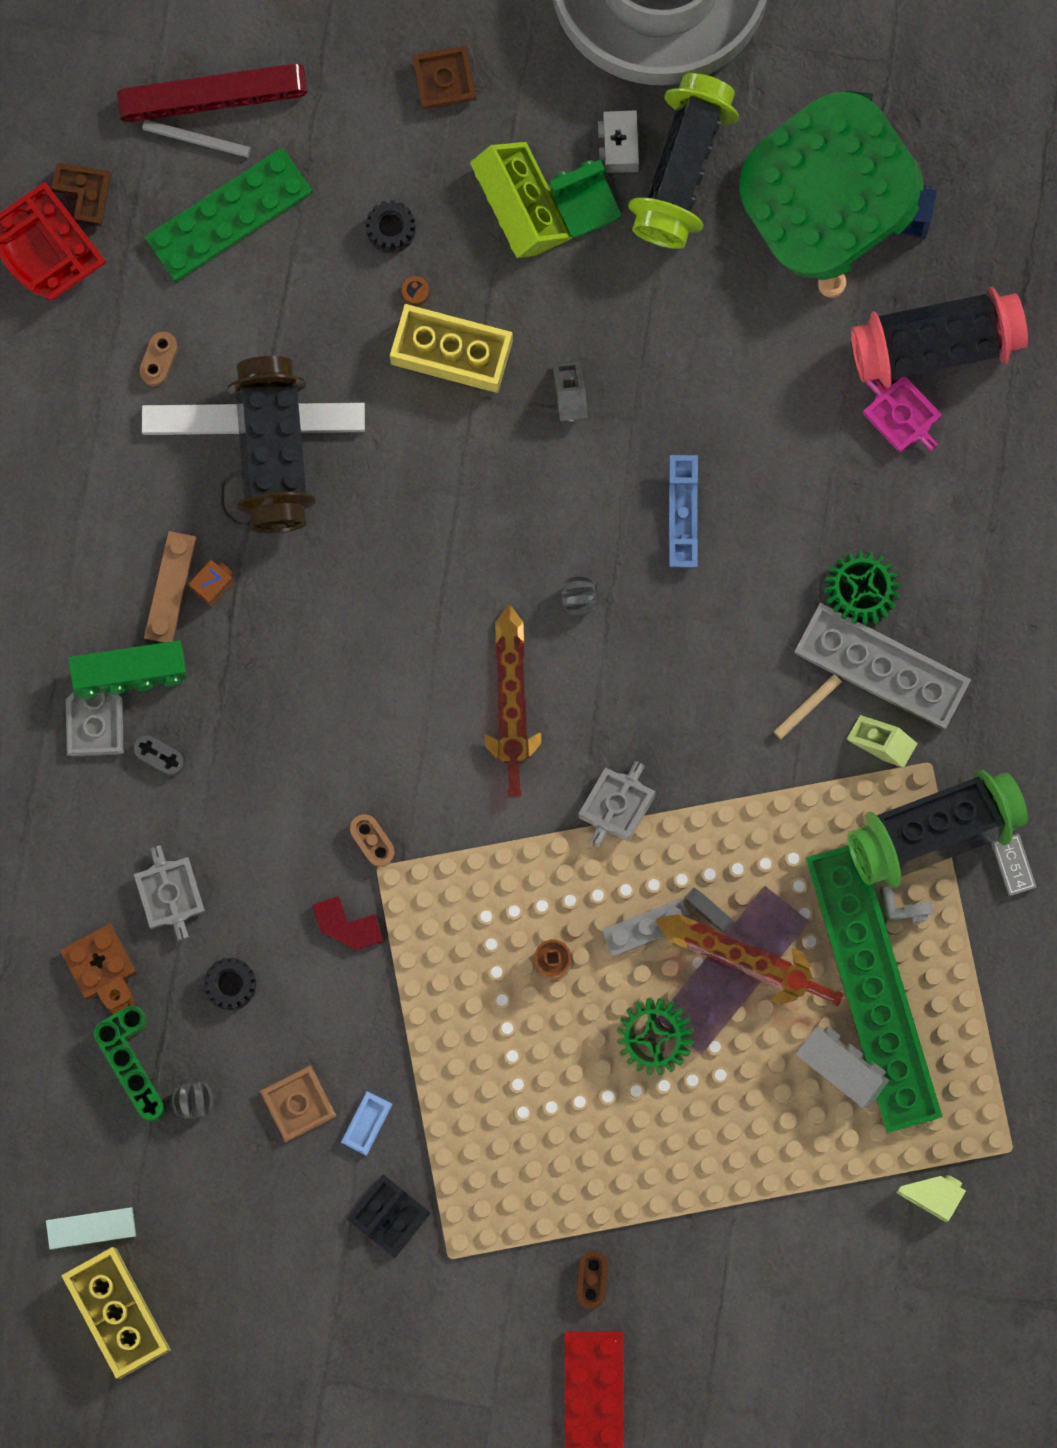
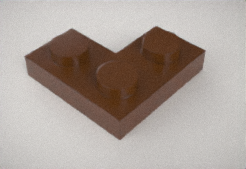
(89, 185)

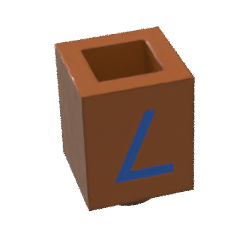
(212, 582)

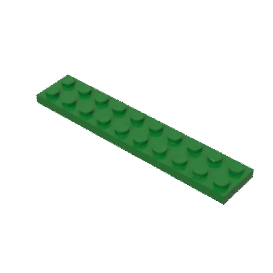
(874, 989)

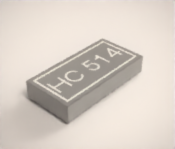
(1014, 866)

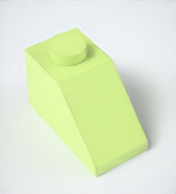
(882, 740)
(935, 1195)

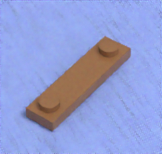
(170, 587)

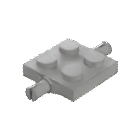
(617, 804)
(169, 893)

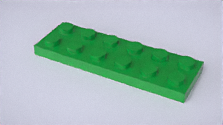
(228, 215)

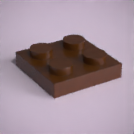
(444, 77)

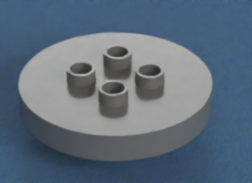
(659, 38)

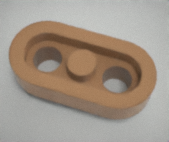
(160, 358)
(372, 841)

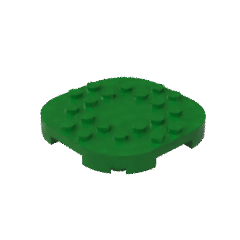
(830, 185)

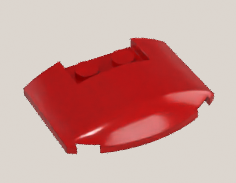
(45, 244)

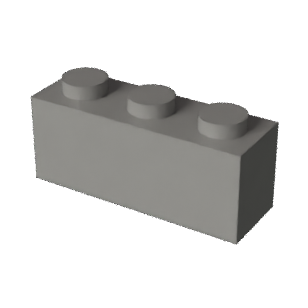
(843, 1066)

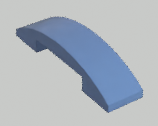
(683, 511)

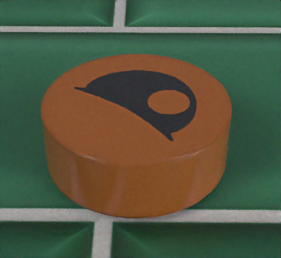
(415, 290)

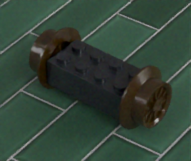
(271, 444)

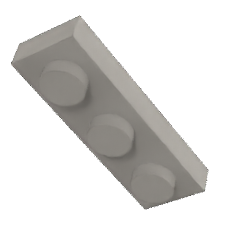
(640, 929)

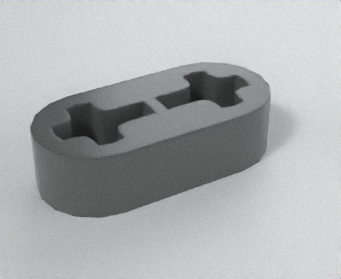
(155, 761)
(709, 910)

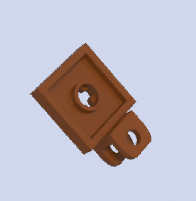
(110, 979)

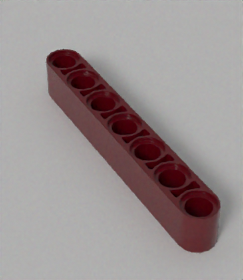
(212, 93)

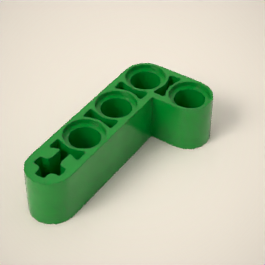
(134, 1067)

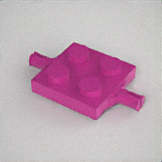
(902, 414)

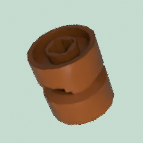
(552, 960)

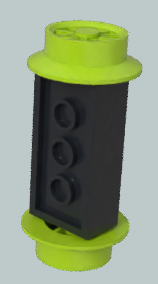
(700, 109)

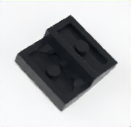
(388, 1216)

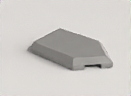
(94, 725)

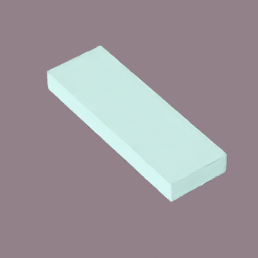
(91, 1228)

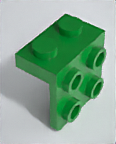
(584, 198)

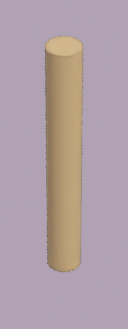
(807, 706)

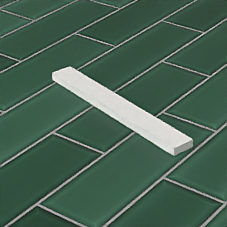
(224, 419)

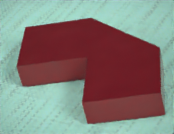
(354, 934)

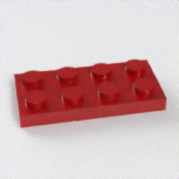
(594, 1390)

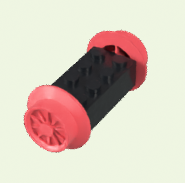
(939, 336)

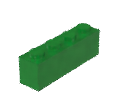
(127, 669)

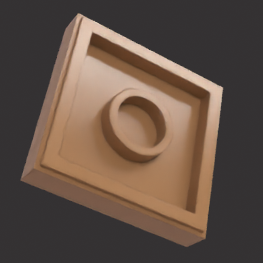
(298, 1104)

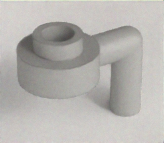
(916, 912)

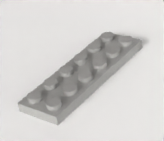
(882, 666)

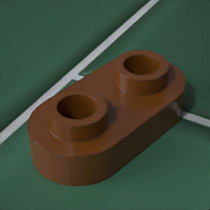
(592, 1279)

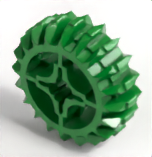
(872, 594)
(654, 1023)

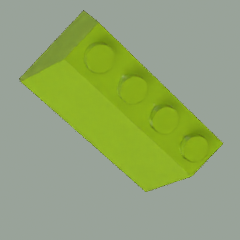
(520, 198)

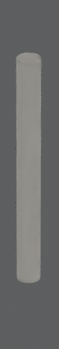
(196, 138)

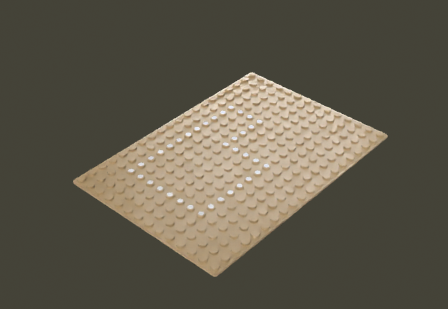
(522, 1076)

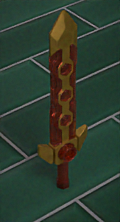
(511, 702)
(750, 960)

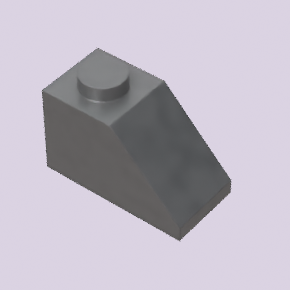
(570, 391)

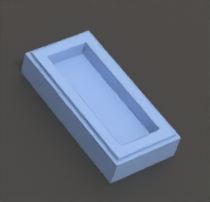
(366, 1123)

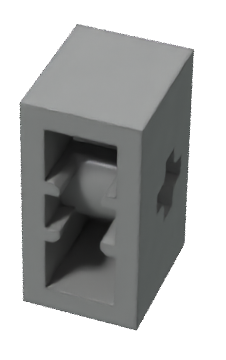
(620, 126)

